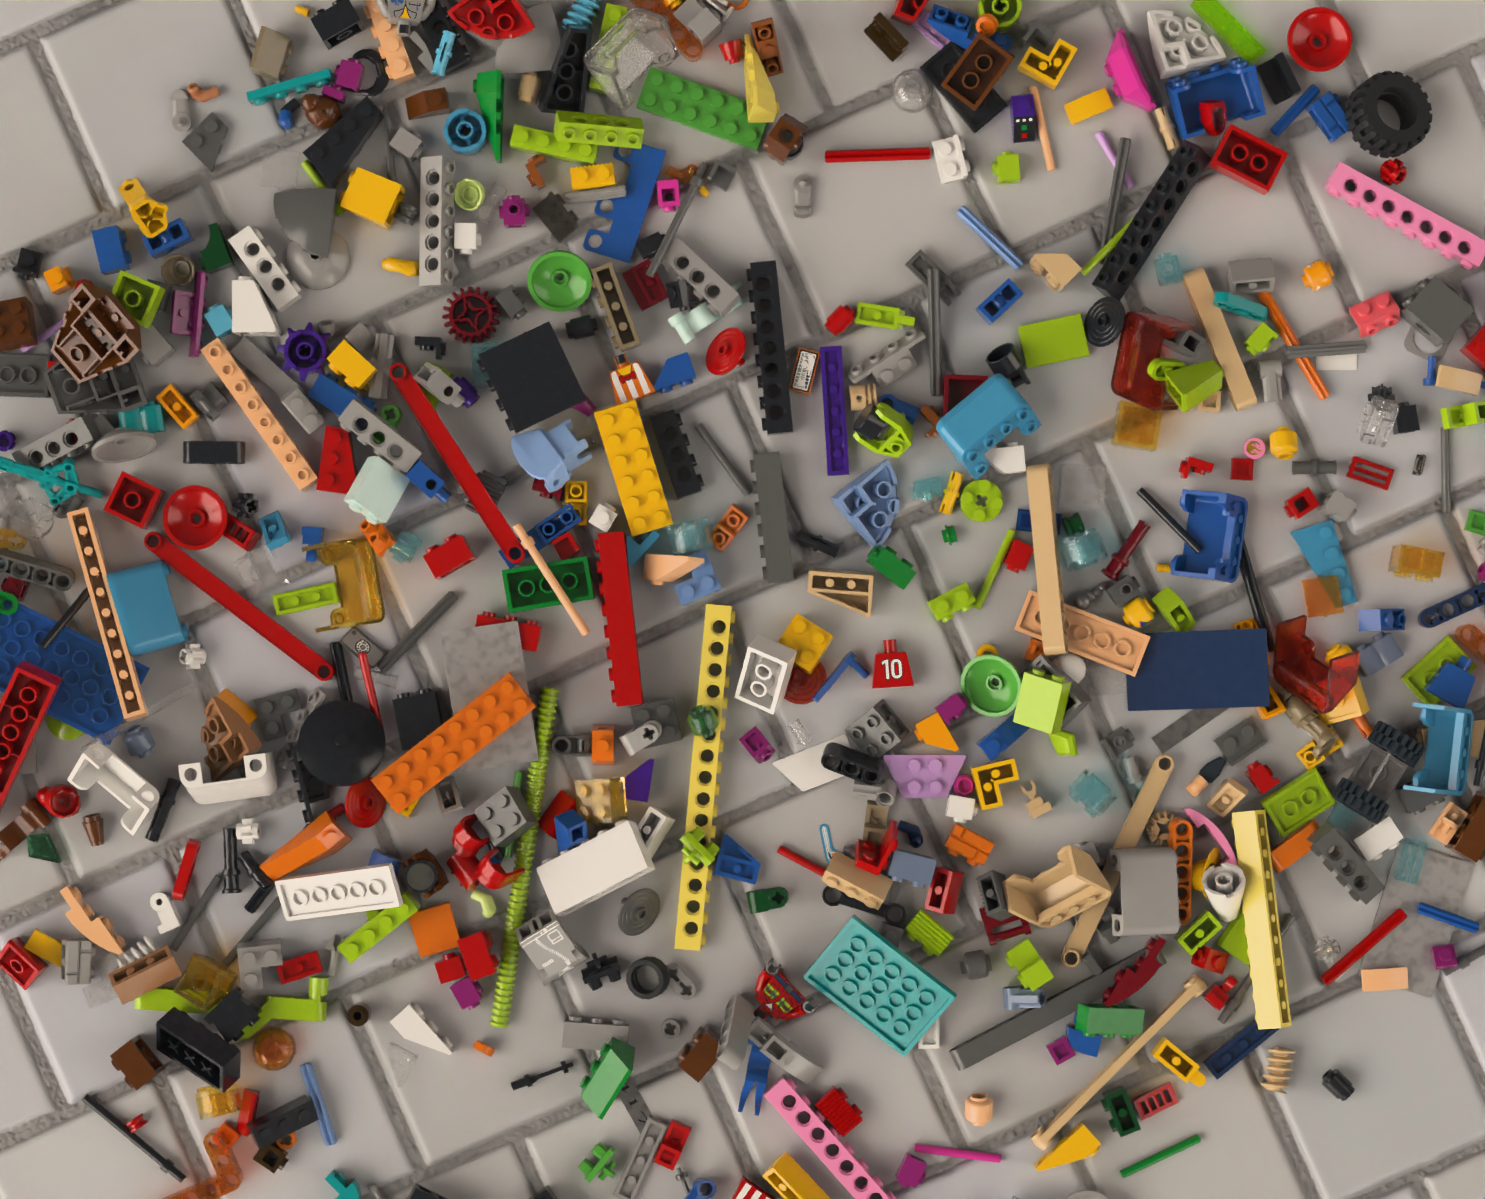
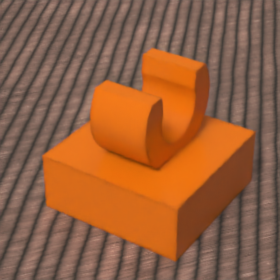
(1034, 649)

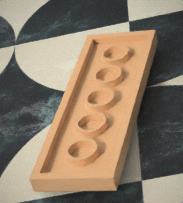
(1090, 636)

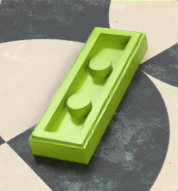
(306, 598)

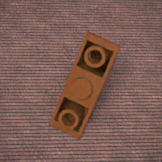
(767, 46)

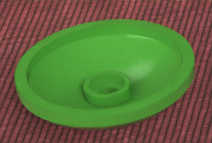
(555, 292)
(982, 691)

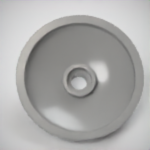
(319, 272)
(123, 445)

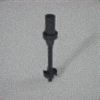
(528, 1080)

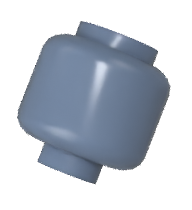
(138, 741)

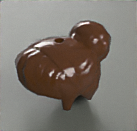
(313, 107)

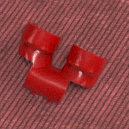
(467, 866)

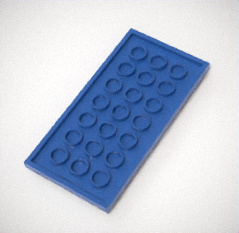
(87, 691)

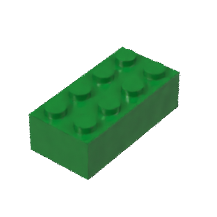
(529, 589)

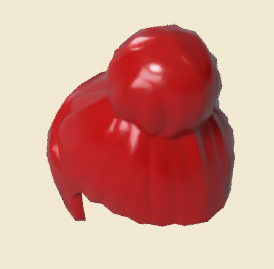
(50, 799)

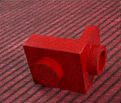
(1210, 959)

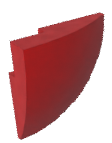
(492, 18)

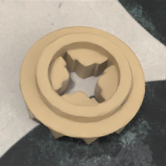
(1153, 830)

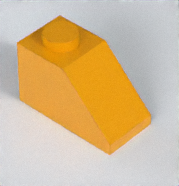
(935, 733)

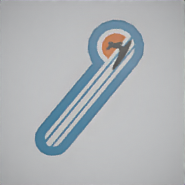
(826, 841)

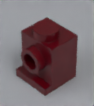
(538, 485)
(16, 587)

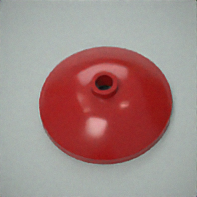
(1331, 32)
(180, 515)

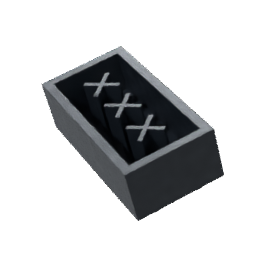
(198, 1049)

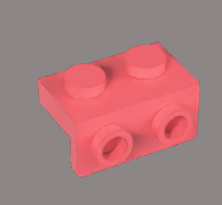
(1375, 314)

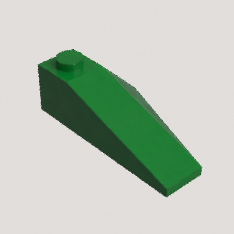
(490, 95)

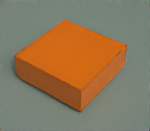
(230, 1132)

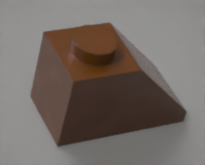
(428, 104)

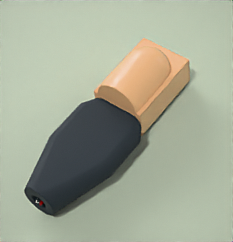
(1206, 776)

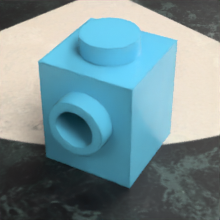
(220, 320)

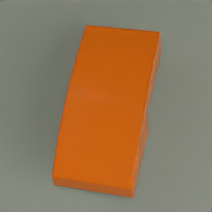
(728, 527)

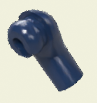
(913, 832)

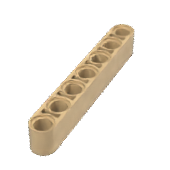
(1219, 339)

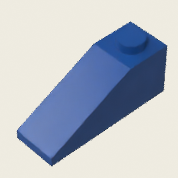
(1001, 737)

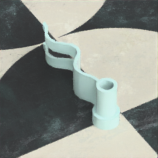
(699, 318)

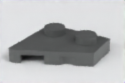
(207, 140)

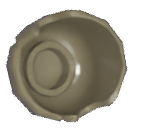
(178, 270)

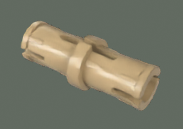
(1167, 128)

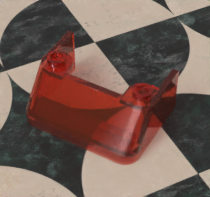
(1138, 346)
(1306, 676)

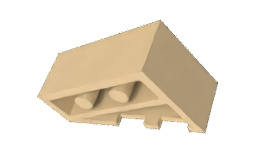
(843, 587)

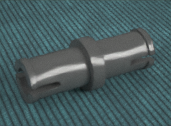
(1314, 467)

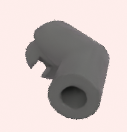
(61, 511)

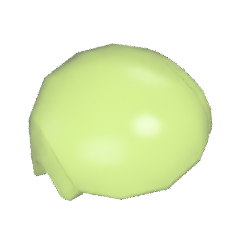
(469, 194)

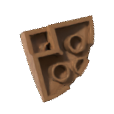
(226, 739)

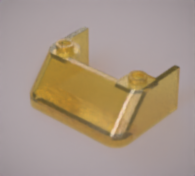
(356, 582)

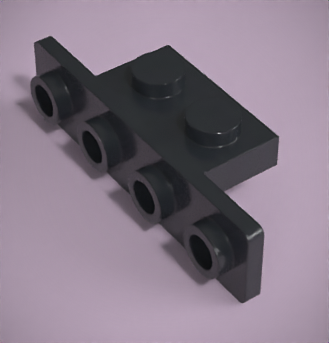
(310, 788)

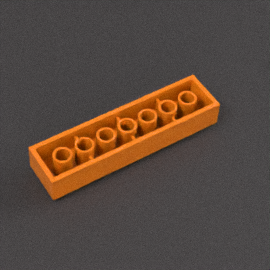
(453, 743)

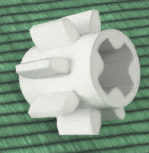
(192, 656)
(248, 831)

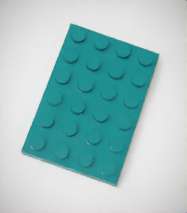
(879, 985)

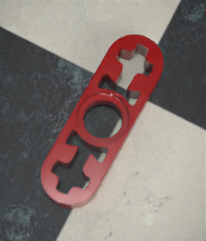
(186, 869)

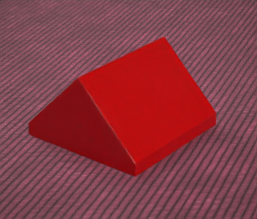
(21, 963)

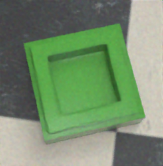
(1475, 522)

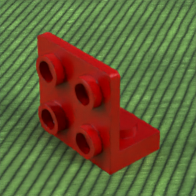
(873, 857)

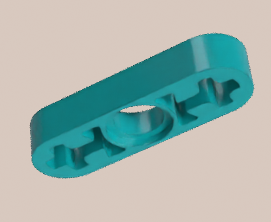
(1240, 306)

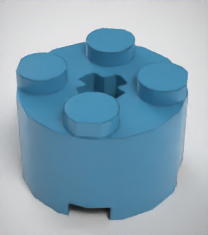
(454, 127)

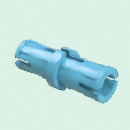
(447, 41)

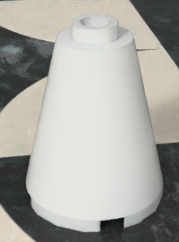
(1224, 889)

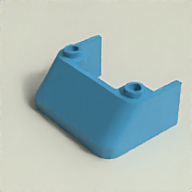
(1446, 750)

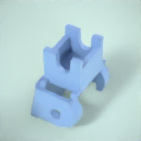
(550, 454)

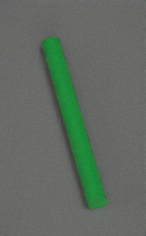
(1160, 1156)

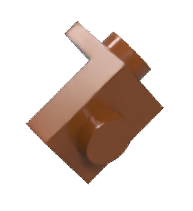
(534, 176)
(931, 415)

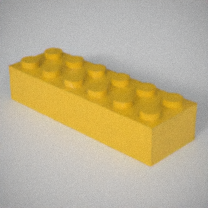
(633, 467)

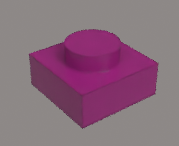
(334, 92)
(1444, 956)
(1060, 1050)

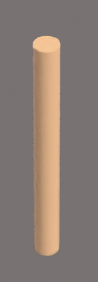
(1042, 130)

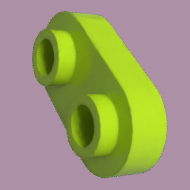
(1161, 365)

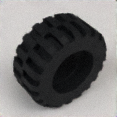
(1407, 101)

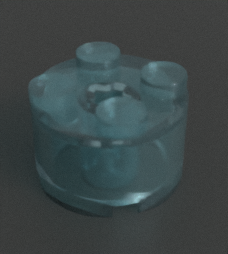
(689, 536)
(1083, 551)
(1091, 793)

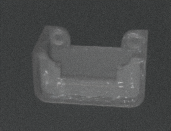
(628, 52)

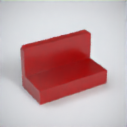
(559, 805)

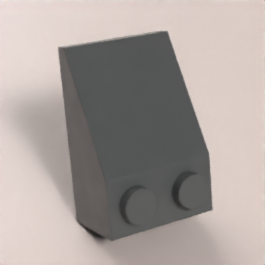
(1077, 696)

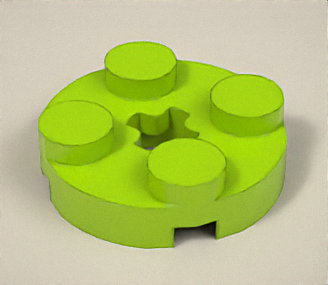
(969, 498)

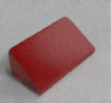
(250, 1103)

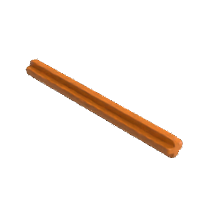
(1291, 340)

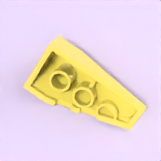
(759, 92)

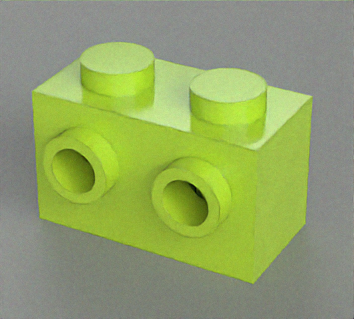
(951, 601)

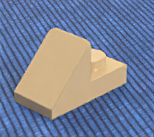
(1226, 797)

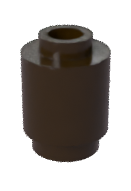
(365, 1011)

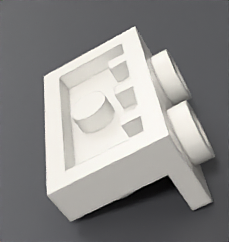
(950, 159)

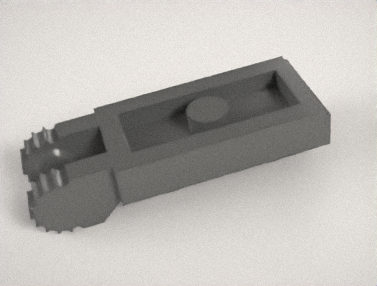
(919, 265)

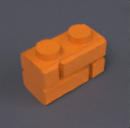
(969, 844)

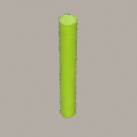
(319, 182)

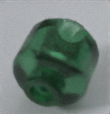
(702, 721)

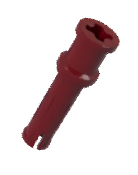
(1120, 559)

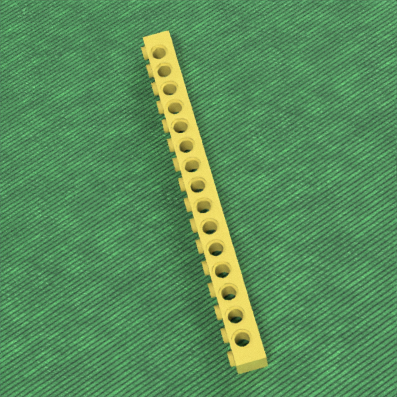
(713, 613)

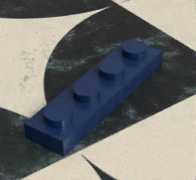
(1237, 1048)

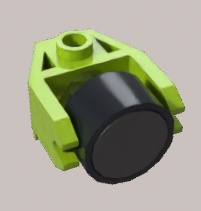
(893, 440)

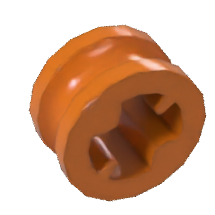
(285, 1145)

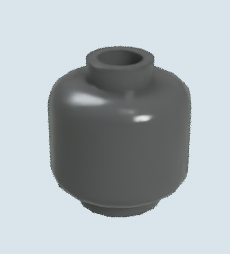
(976, 964)

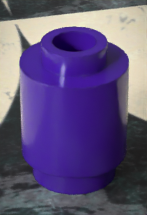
(467, 391)

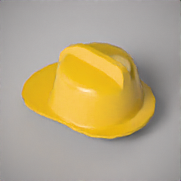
(1201, 866)

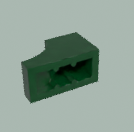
(216, 254)

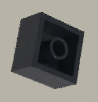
(337, 23)

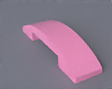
(1198, 819)

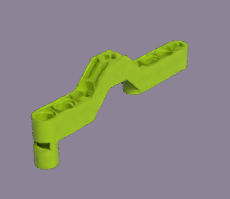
(275, 1006)

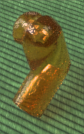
(683, 175)

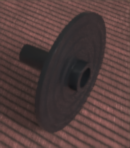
(1104, 321)

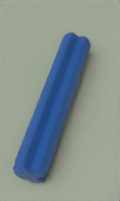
(1292, 113)
(1447, 917)

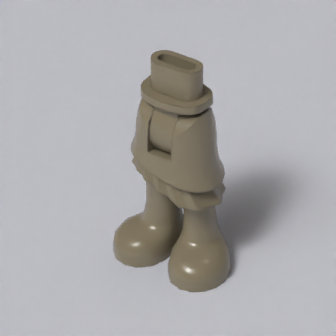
(1304, 717)

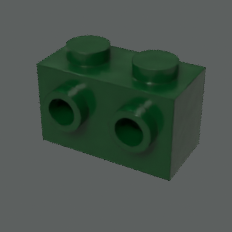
(1120, 1110)

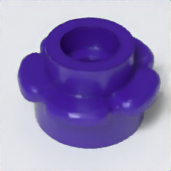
(11, 440)

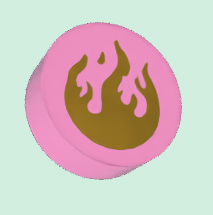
(1254, 448)

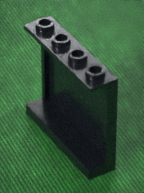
(531, 377)

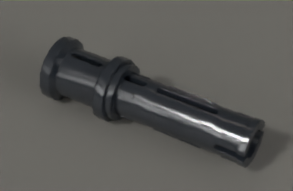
(231, 871)

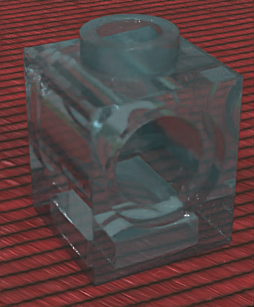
(405, 547)

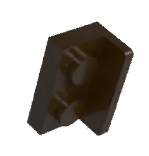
(886, 37)

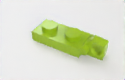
(882, 316)

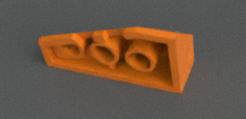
(312, 844)

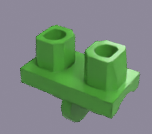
(591, 1170)

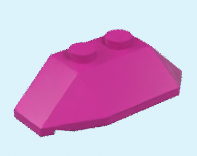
(1127, 75)

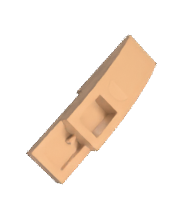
(97, 930)

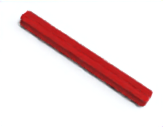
(886, 154)
(1363, 946)

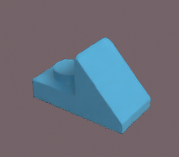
(274, 530)
(636, 551)

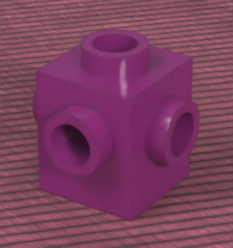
(517, 219)

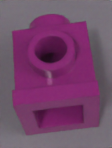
(952, 708)

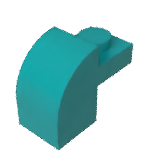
(345, 1190)

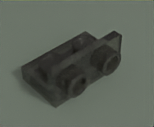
(556, 217)

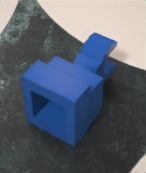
(312, 536)

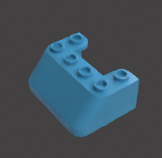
(983, 421)

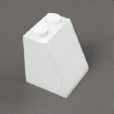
(251, 310)

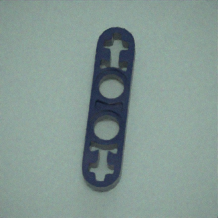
(1458, 607)

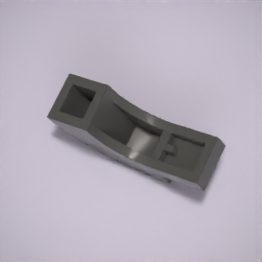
(1184, 343)

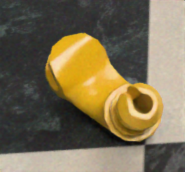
(406, 267)

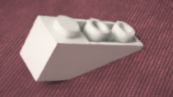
(417, 1028)

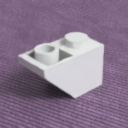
(1007, 459)

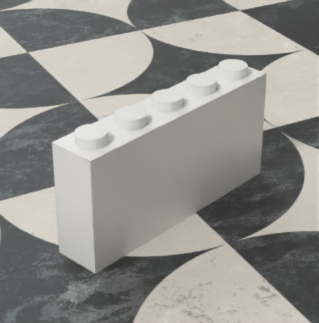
(595, 867)

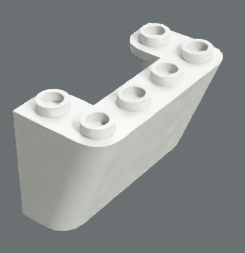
(119, 779)
(257, 783)

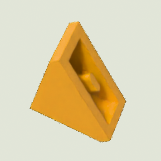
(1275, 708)

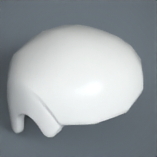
(1072, 665)

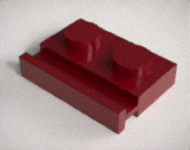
(645, 289)

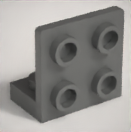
(877, 730)

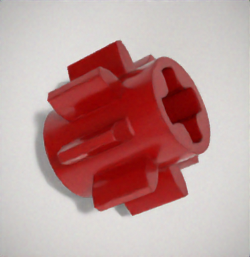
(1393, 172)

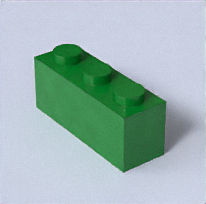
(1110, 1020)

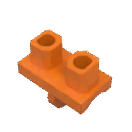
(378, 536)

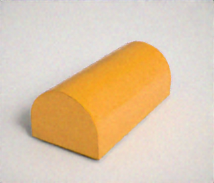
(178, 407)

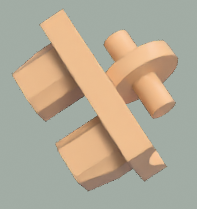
(1447, 823)

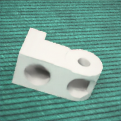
(167, 912)

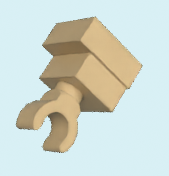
(1036, 805)

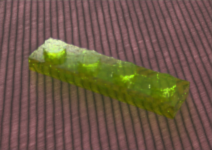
(1229, 29)

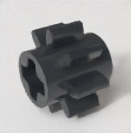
(1381, 391)
(245, 505)

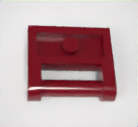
(990, 923)

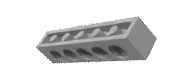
(436, 186)

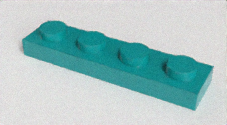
(282, 89)

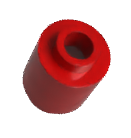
(840, 320)

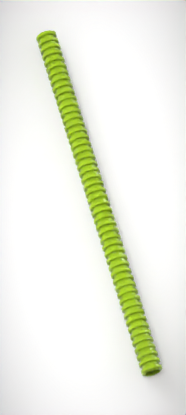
(524, 860)

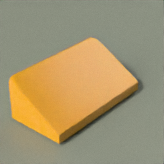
(239, 706)

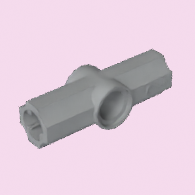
(382, 361)

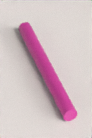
(960, 1153)

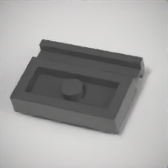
(1240, 741)

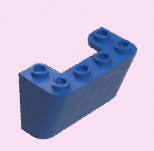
(1231, 82)

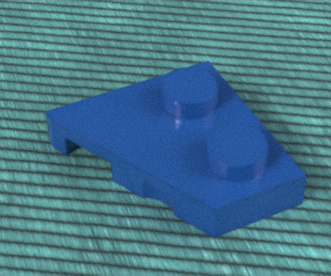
(736, 862)

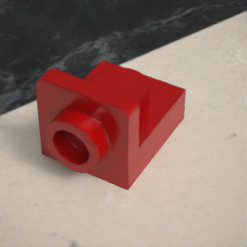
(1199, 467)

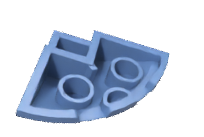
(870, 503)

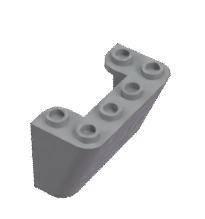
(1147, 891)

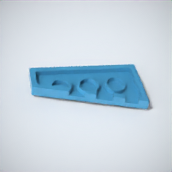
(1324, 554)

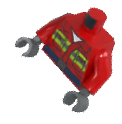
(779, 996)

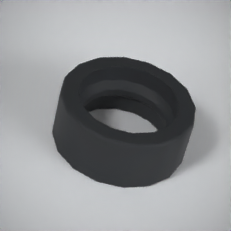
(633, 983)

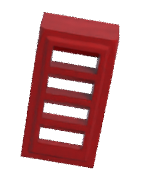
(247, 539)
(1159, 1107)

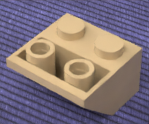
(1055, 268)

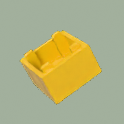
(1351, 706)

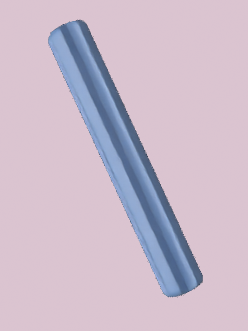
(990, 237)
(318, 1103)

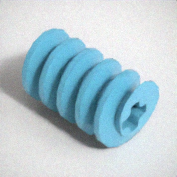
(582, 12)

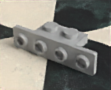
(890, 362)
(314, 701)

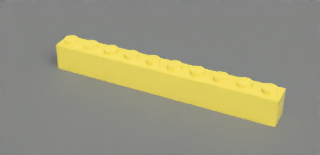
(1261, 920)

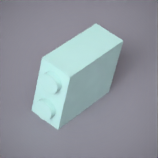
(376, 490)

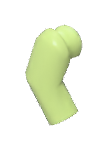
(487, 902)

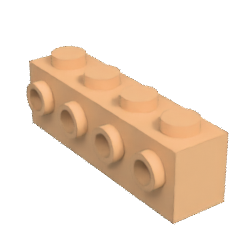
(391, 46)

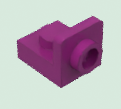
(757, 745)

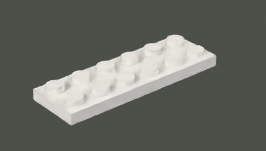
(339, 892)

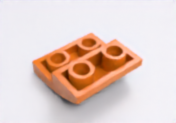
(434, 929)

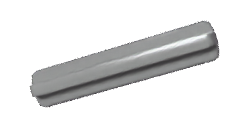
(595, 194)

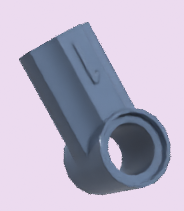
(1018, 998)

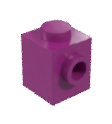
(350, 75)
(467, 993)
(911, 1171)

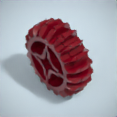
(464, 297)

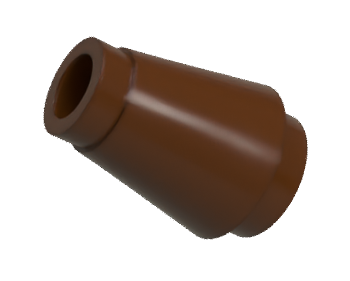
(94, 828)

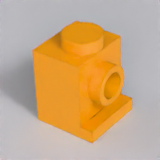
(59, 279)

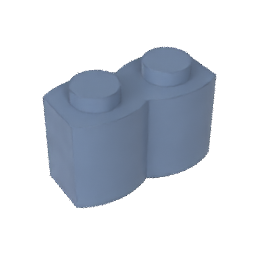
(1378, 653)

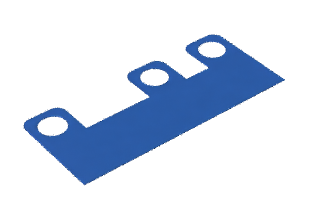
(630, 210)

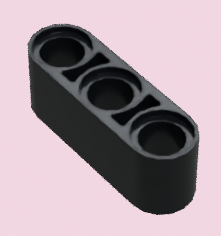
(213, 452)
(845, 756)

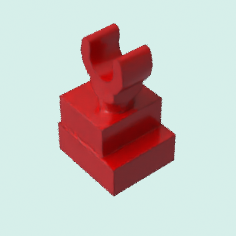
(1216, 995)

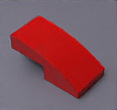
(672, 1144)

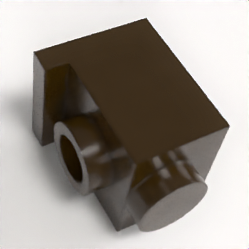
(263, 1157)

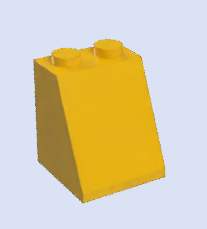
(372, 197)

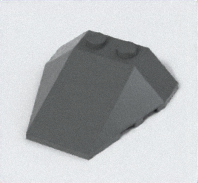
(109, 392)

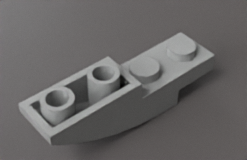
(783, 1052)

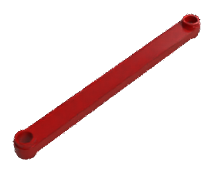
(457, 462)
(239, 606)

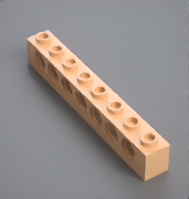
(260, 414)

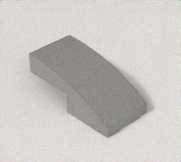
(425, 57)

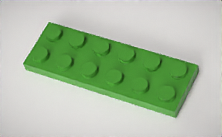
(699, 108)

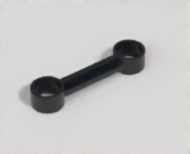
(854, 903)

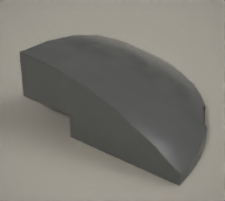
(308, 217)

